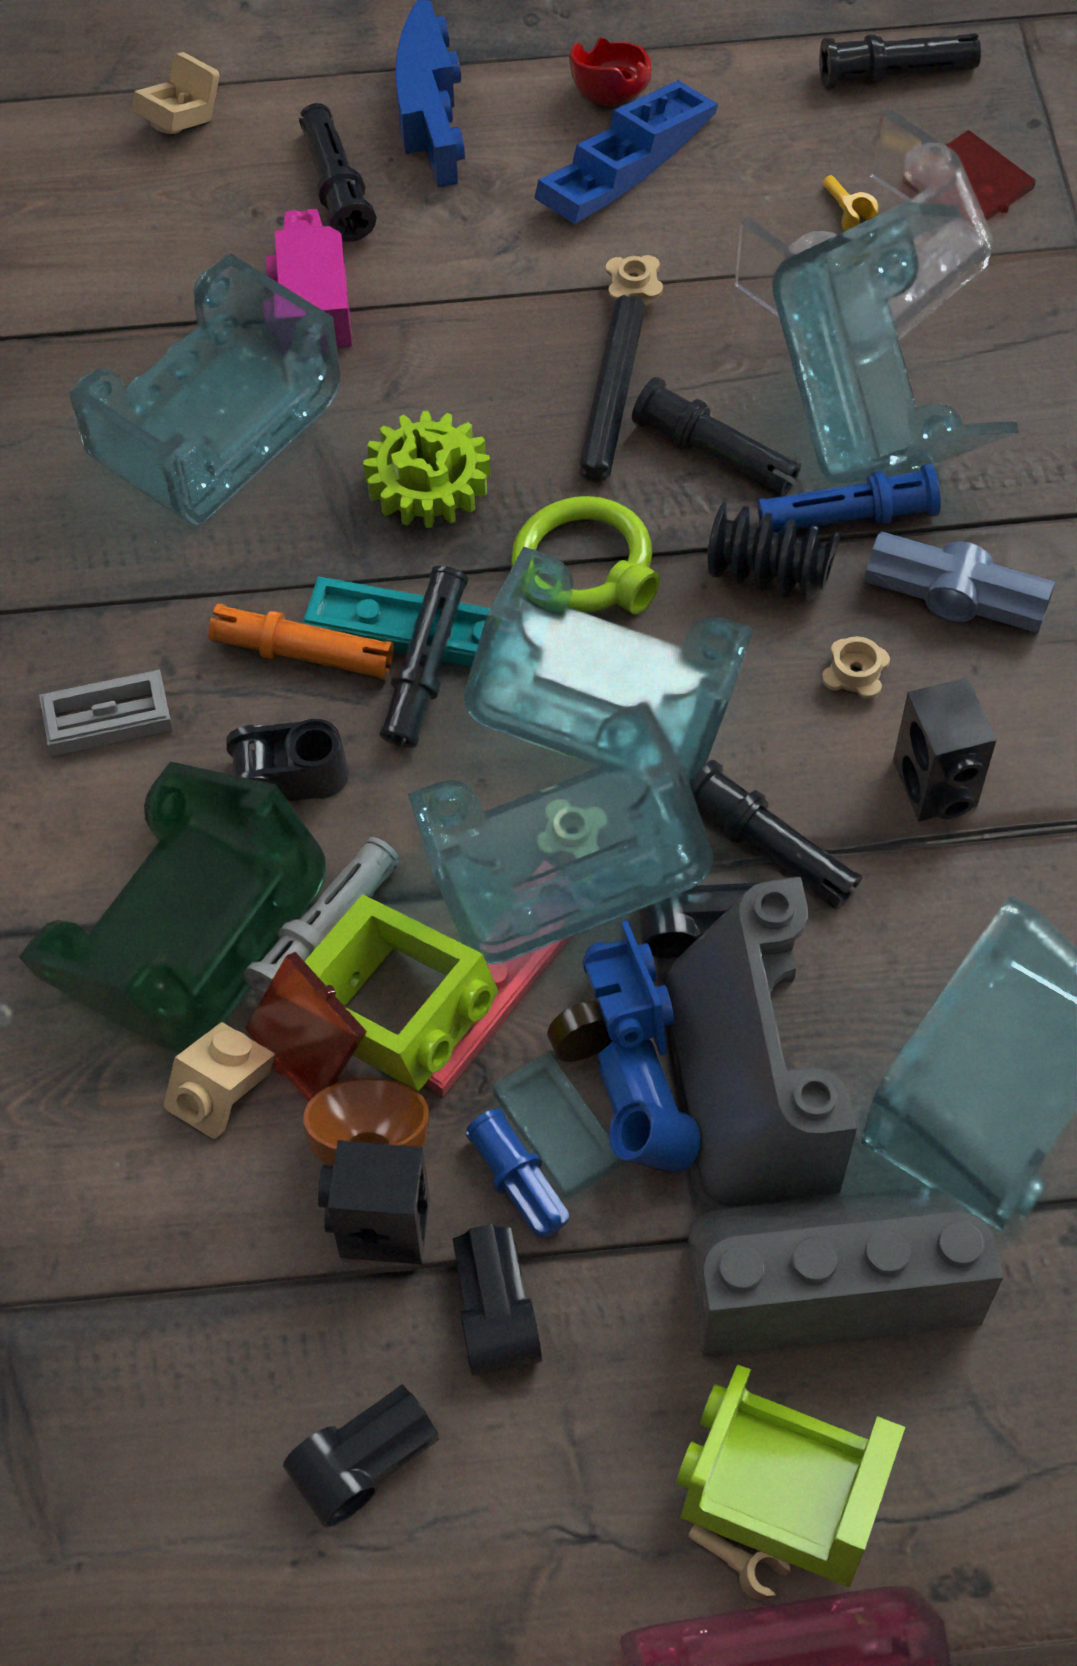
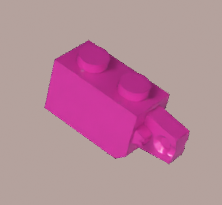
(313, 267)

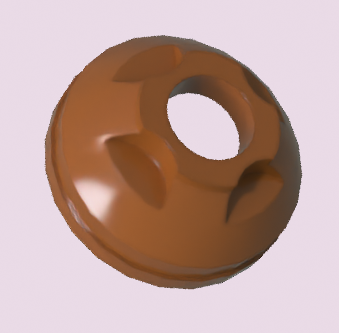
(365, 1112)

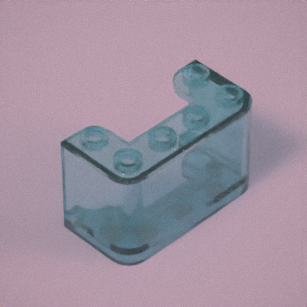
(218, 397)

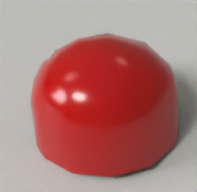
(610, 71)

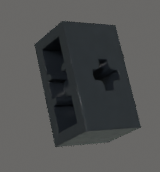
(376, 1201)

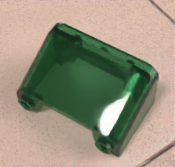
(194, 912)

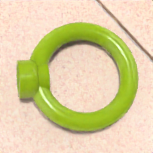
(629, 582)

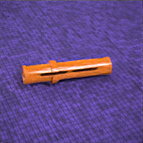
(276, 636)

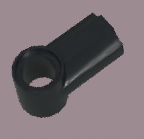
(681, 919)
(497, 1317)
(342, 1466)

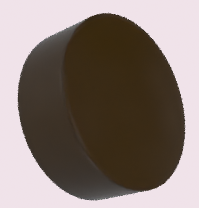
(578, 1032)

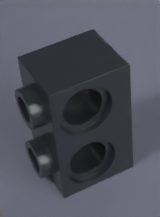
(944, 749)

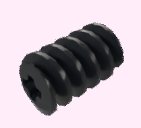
(770, 554)

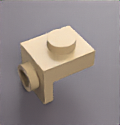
(182, 100)
(214, 1076)

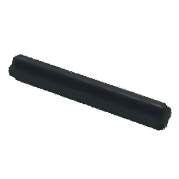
(612, 388)

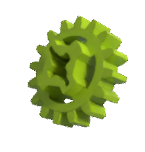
(427, 469)

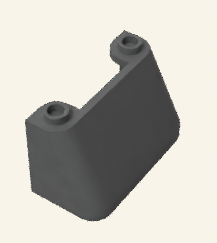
(760, 1126)

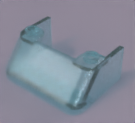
(850, 354)

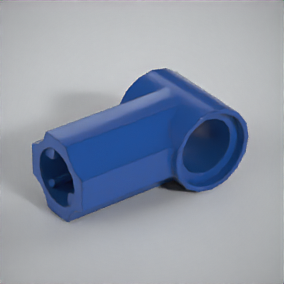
(645, 1118)

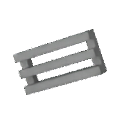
(106, 721)

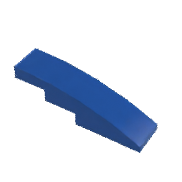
(618, 159)

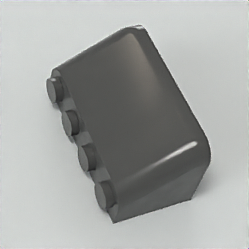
(839, 1270)

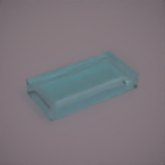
(557, 1125)

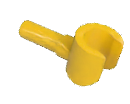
(852, 205)

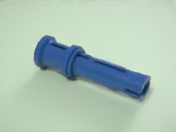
(876, 499)

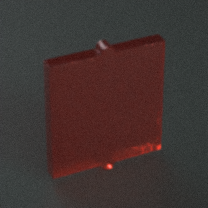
(992, 176)
(305, 1027)

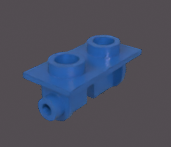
(628, 1000)

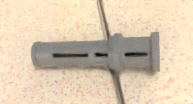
(361, 876)

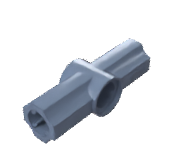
(959, 581)

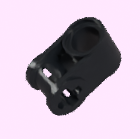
(284, 756)

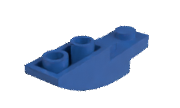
(426, 92)

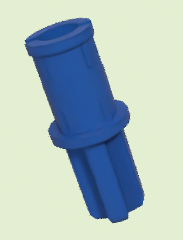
(517, 1173)

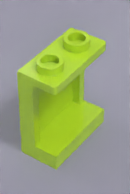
(787, 1480)

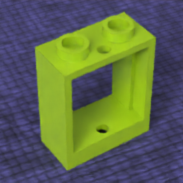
(464, 996)

